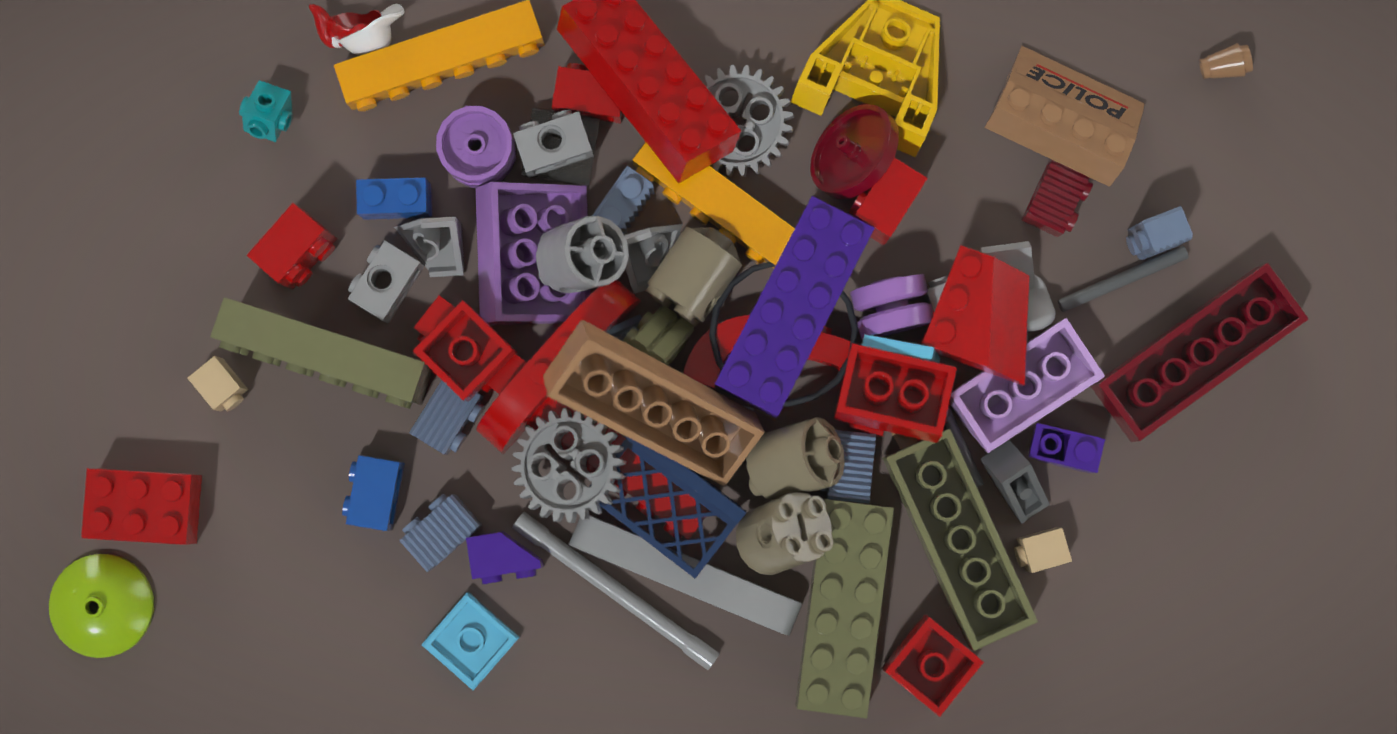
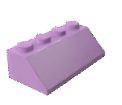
(1055, 372)

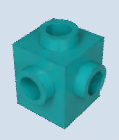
(266, 111)

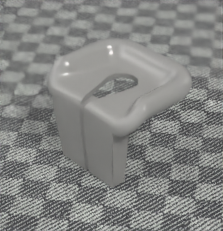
(1019, 255)

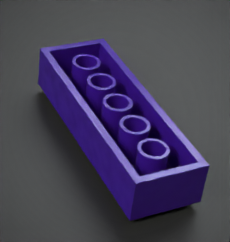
(794, 307)

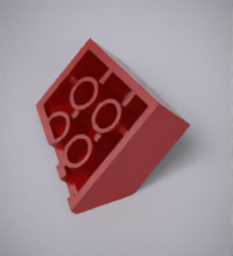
(983, 316)

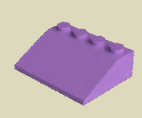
(508, 235)

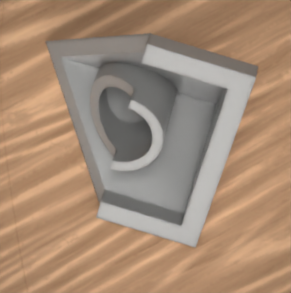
(436, 244)
(647, 251)

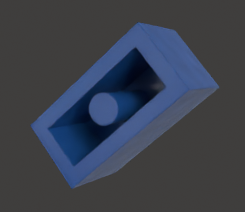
(394, 198)
(373, 493)

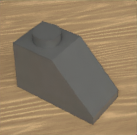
(1015, 481)

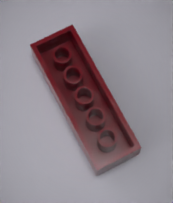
(1199, 352)

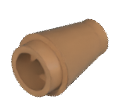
(1229, 62)

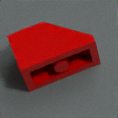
(581, 92)

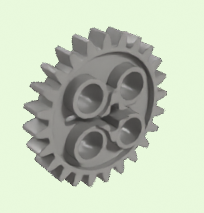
(767, 132)
(549, 489)

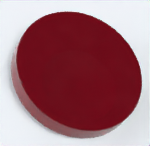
(854, 151)

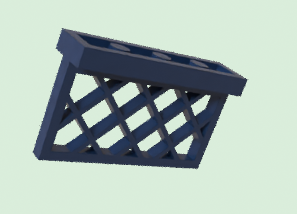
(691, 484)

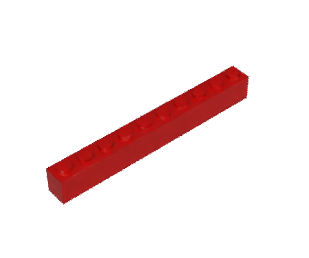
(632, 485)

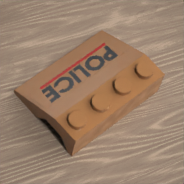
(1067, 116)

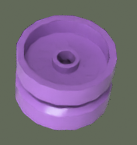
(476, 126)
(891, 301)

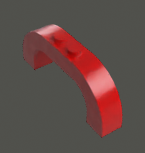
(703, 367)
(527, 391)

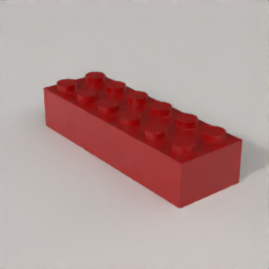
(649, 83)

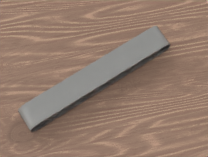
(711, 584)

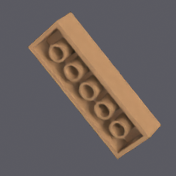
(652, 403)

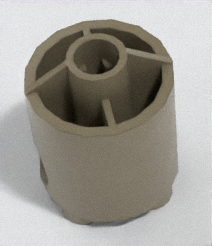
(695, 273)
(796, 459)
(784, 533)

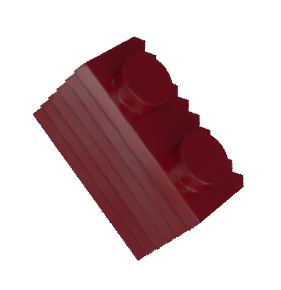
(1056, 199)

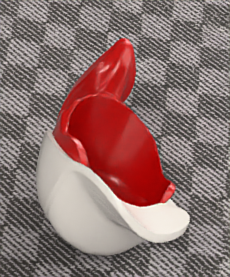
(356, 31)

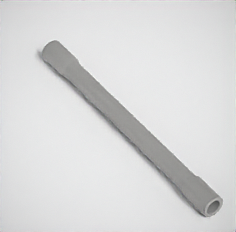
(689, 644)

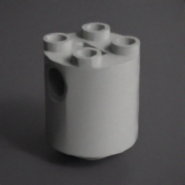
(582, 255)

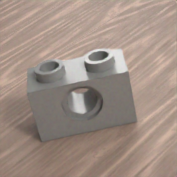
(572, 149)
(385, 302)

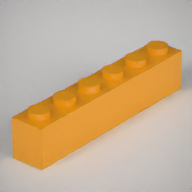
(439, 55)
(722, 204)

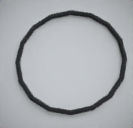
(714, 321)

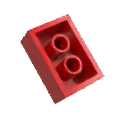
(895, 393)
(141, 506)

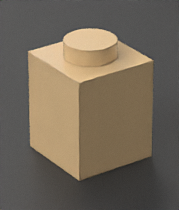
(218, 384)
(1042, 550)

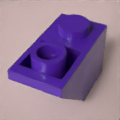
(1066, 448)
(500, 554)

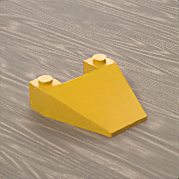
(881, 58)

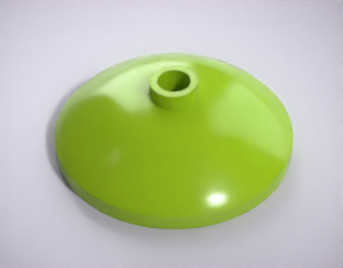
(123, 603)

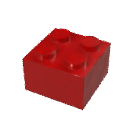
(888, 200)
(293, 247)
(464, 351)
(932, 665)

